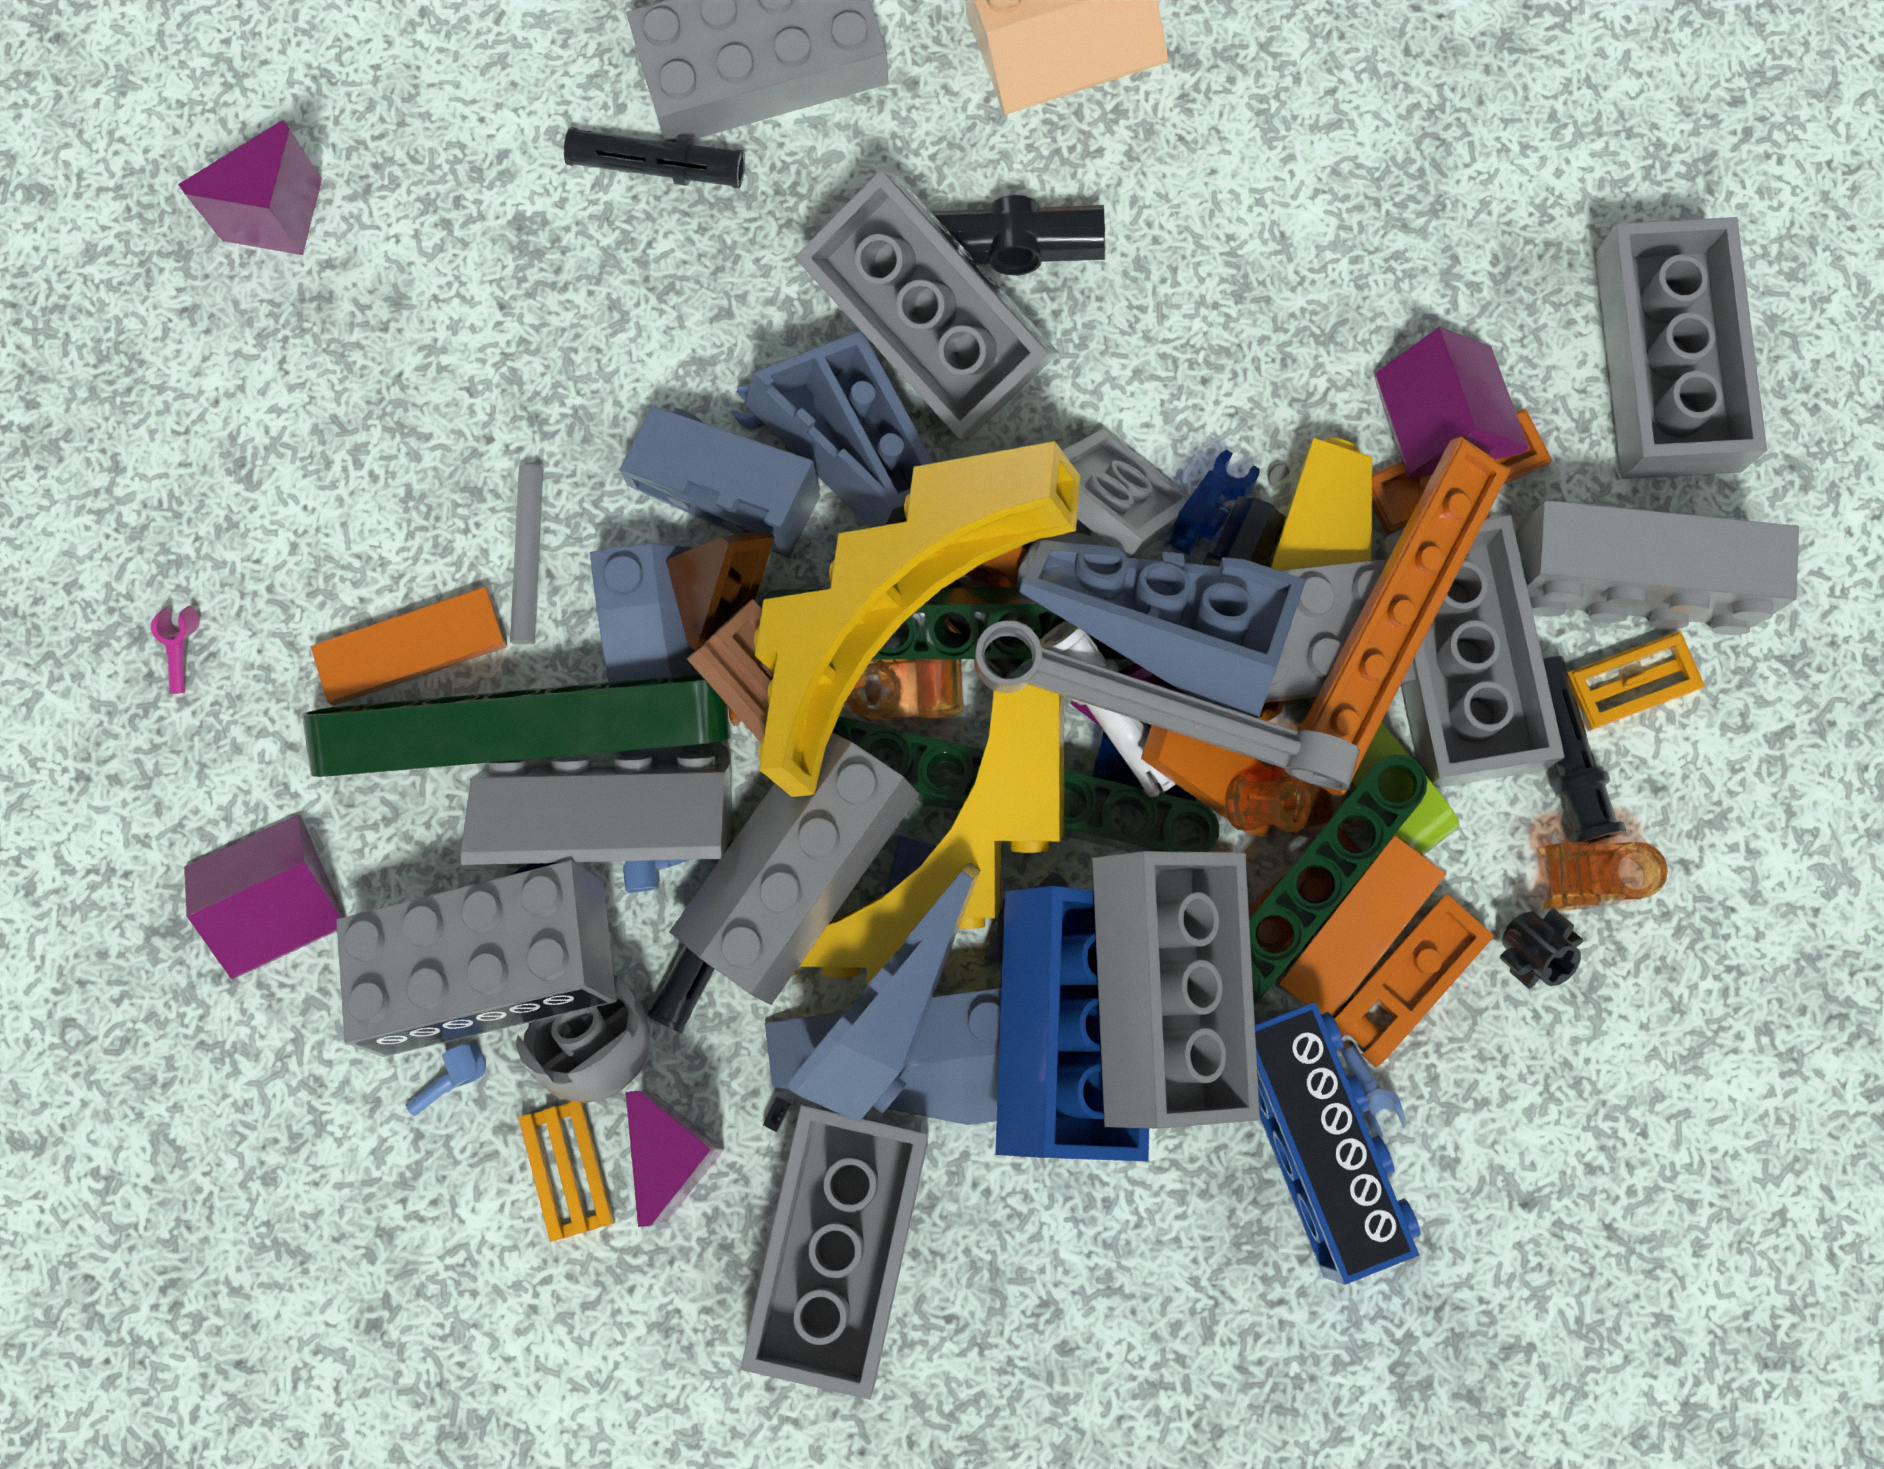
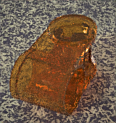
(910, 689)
(1276, 799)
(1588, 876)

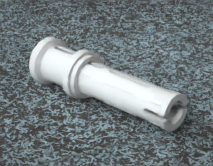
(1124, 732)

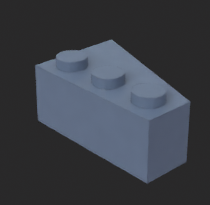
(848, 420)
(722, 477)

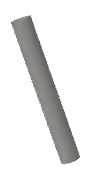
(526, 554)

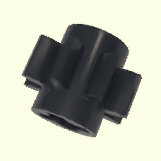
(1541, 948)

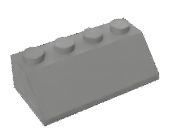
(598, 811)
(793, 870)

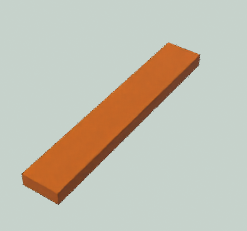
(1407, 596)

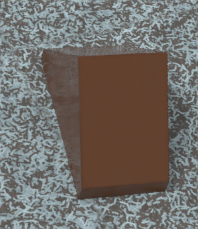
(717, 581)

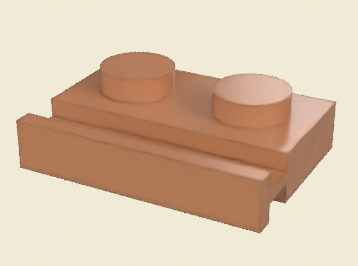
(734, 671)

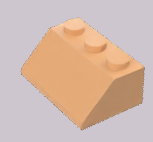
(1063, 46)

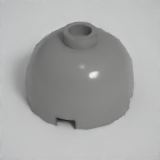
(588, 1051)

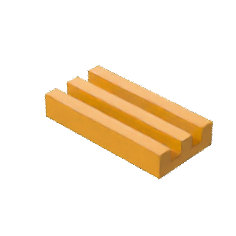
(1587, 699)
(552, 1117)

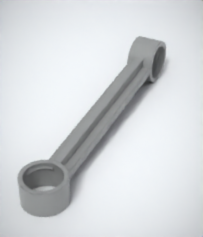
(1303, 753)

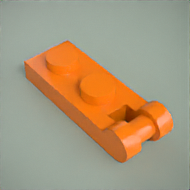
(1413, 977)

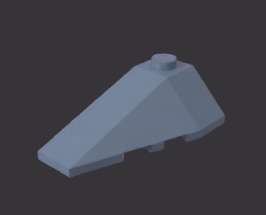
(641, 623)
(1189, 624)
(874, 1039)
(949, 1070)

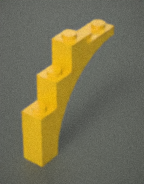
(882, 575)
(1013, 800)

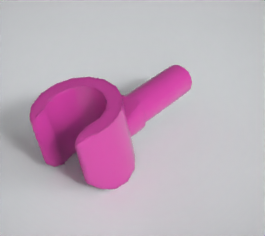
(174, 642)

